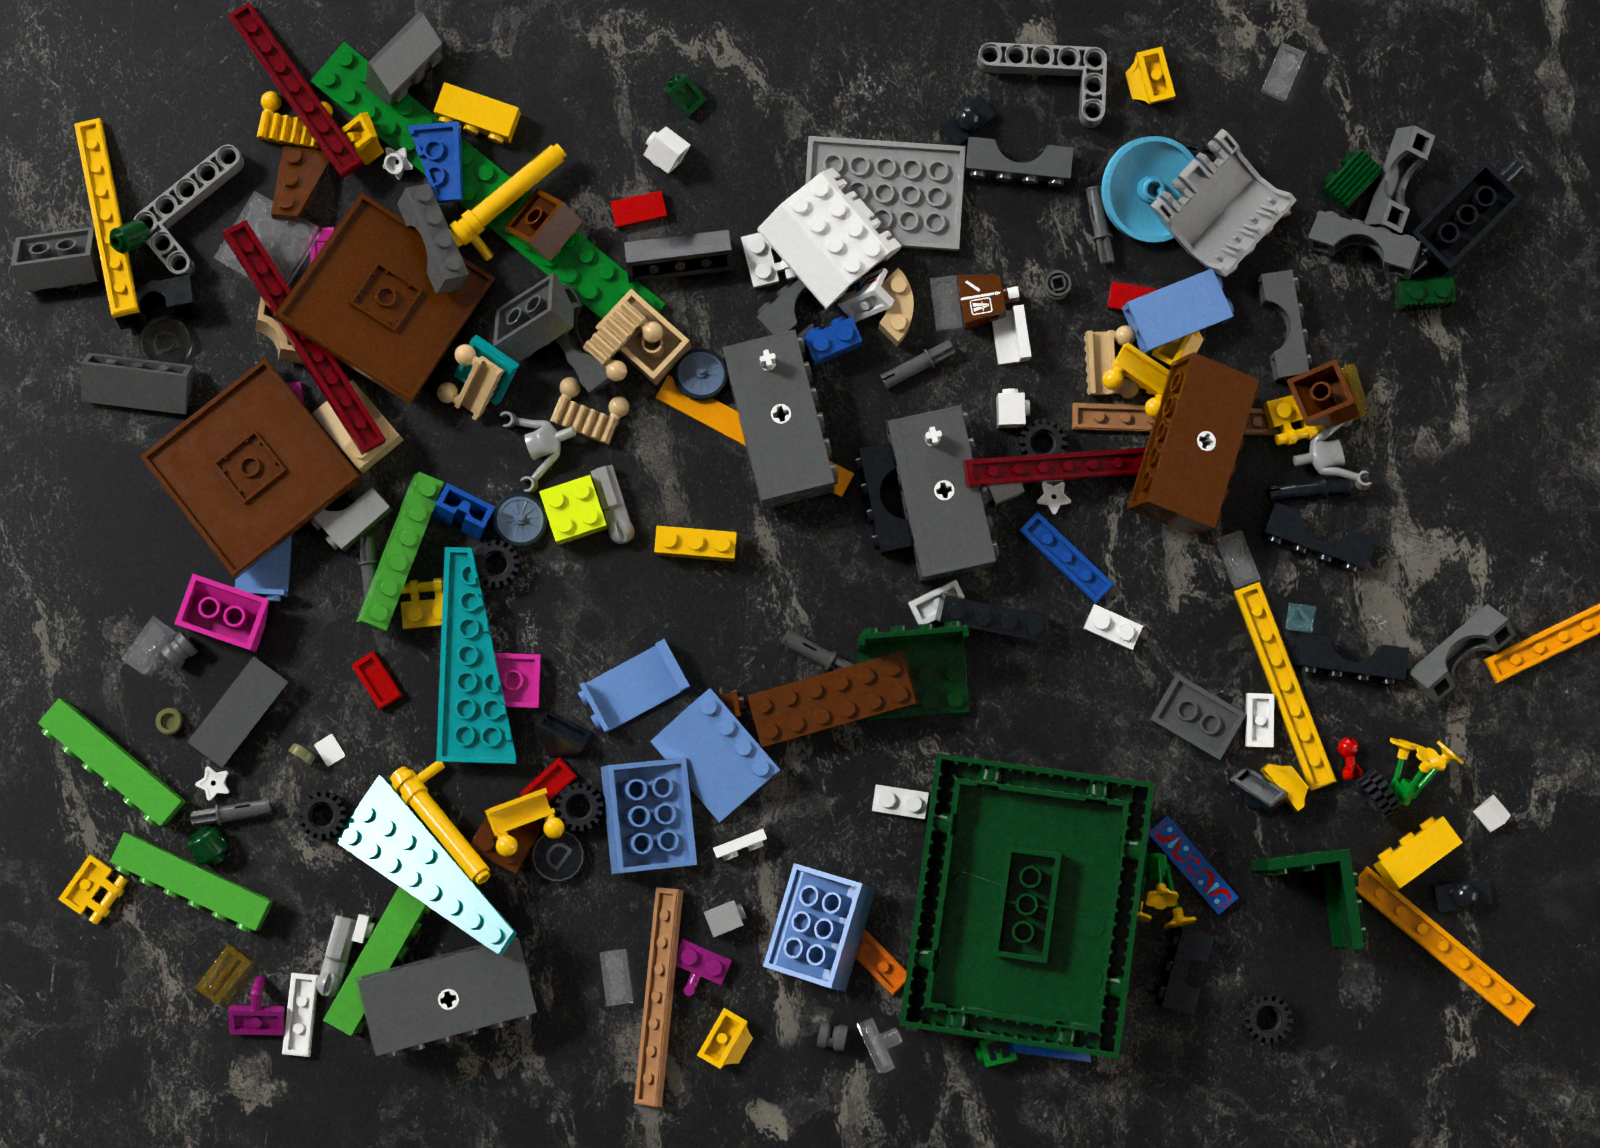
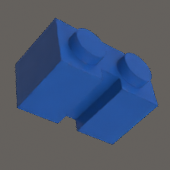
(464, 509)

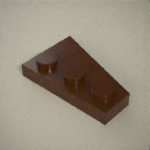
(297, 179)

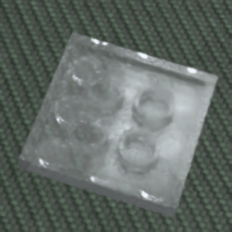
(283, 240)

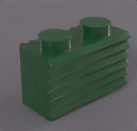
(1352, 180)
(1425, 293)

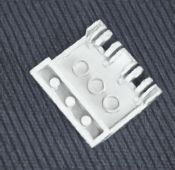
(827, 236)

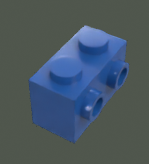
(832, 340)

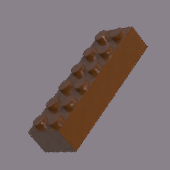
(833, 699)

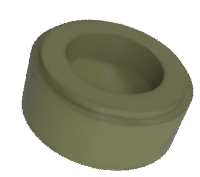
(169, 721)
(302, 754)

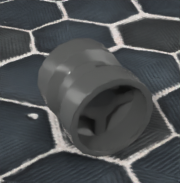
(1055, 290)
(179, 650)
(832, 1036)

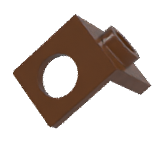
(735, 702)

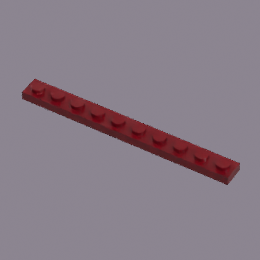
(317, 361)

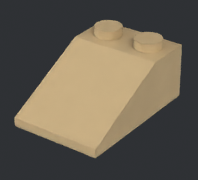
(656, 358)
(336, 430)

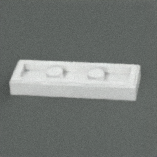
(300, 1015)

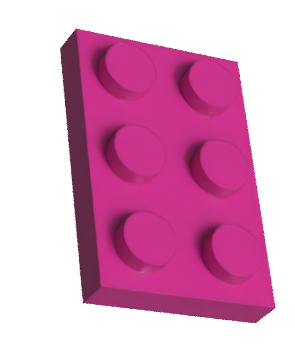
(520, 679)

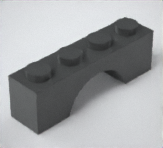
(1407, 152)
(986, 160)
(1333, 233)
(444, 260)
(1279, 293)
(780, 314)
(590, 372)
(1483, 631)

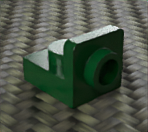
(684, 93)

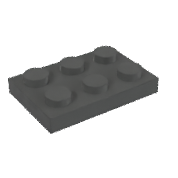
(1198, 717)

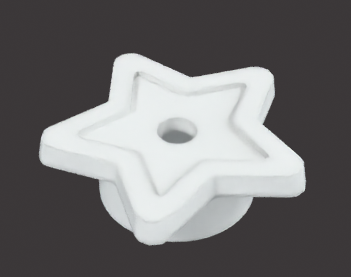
(391, 165)
(1048, 491)
(219, 778)

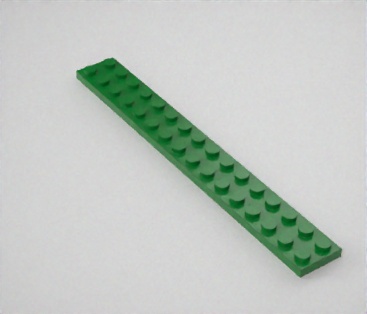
(589, 271)

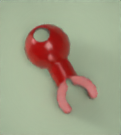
(1348, 749)

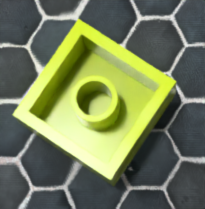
(573, 510)

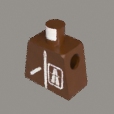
(984, 299)

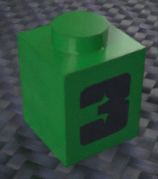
(993, 1052)

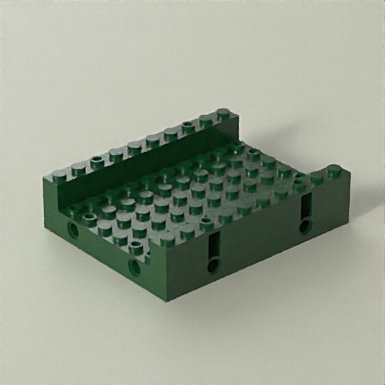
(1028, 905)

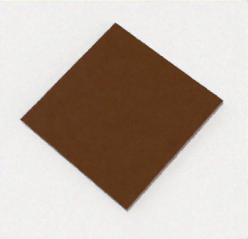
(375, 304)
(250, 468)

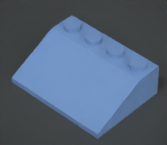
(719, 752)
(648, 815)
(819, 927)

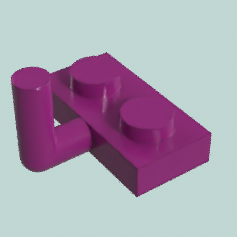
(700, 963)
(256, 1018)

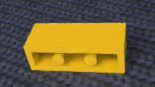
(477, 113)
(695, 543)
(1417, 852)

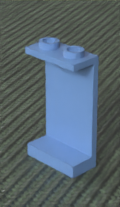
(1178, 310)
(270, 574)
(633, 687)

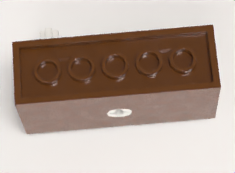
(1194, 444)

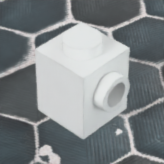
(666, 149)
(1011, 409)

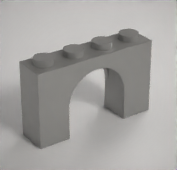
(355, 521)

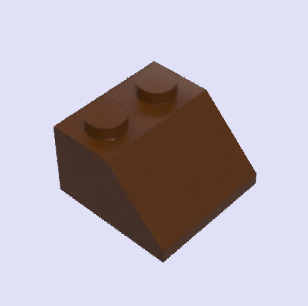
(544, 224)
(1323, 396)
(485, 844)

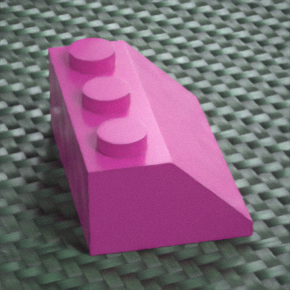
(223, 613)

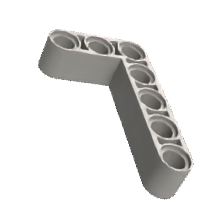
(1055, 67)
(183, 205)

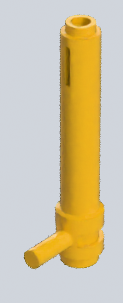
(475, 220)
(416, 795)

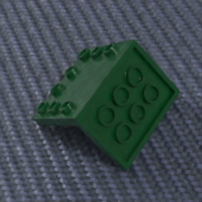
(934, 661)
(1339, 889)

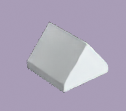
(1492, 813)

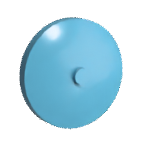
(1136, 179)

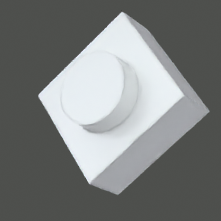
(363, 928)

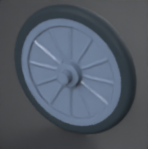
(700, 374)
(519, 520)

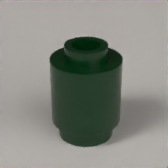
(129, 236)

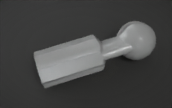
(613, 504)
(336, 957)

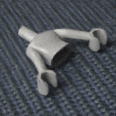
(540, 443)
(1329, 456)

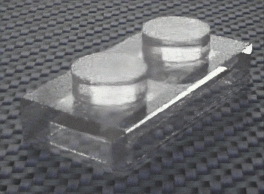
(1283, 72)
(946, 303)
(1238, 559)
(148, 645)
(616, 977)

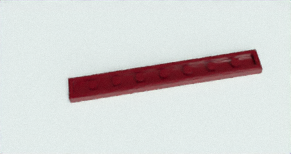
(295, 90)
(1052, 467)

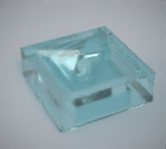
(1301, 617)

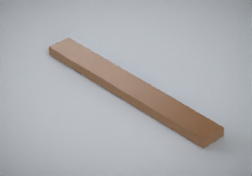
(1134, 419)
(658, 997)

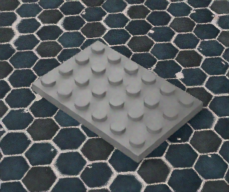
(905, 185)

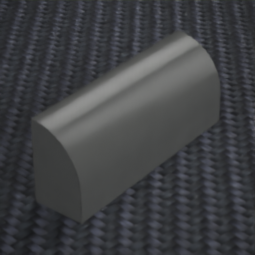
(136, 383)
(238, 711)

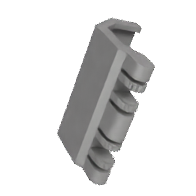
(1221, 207)

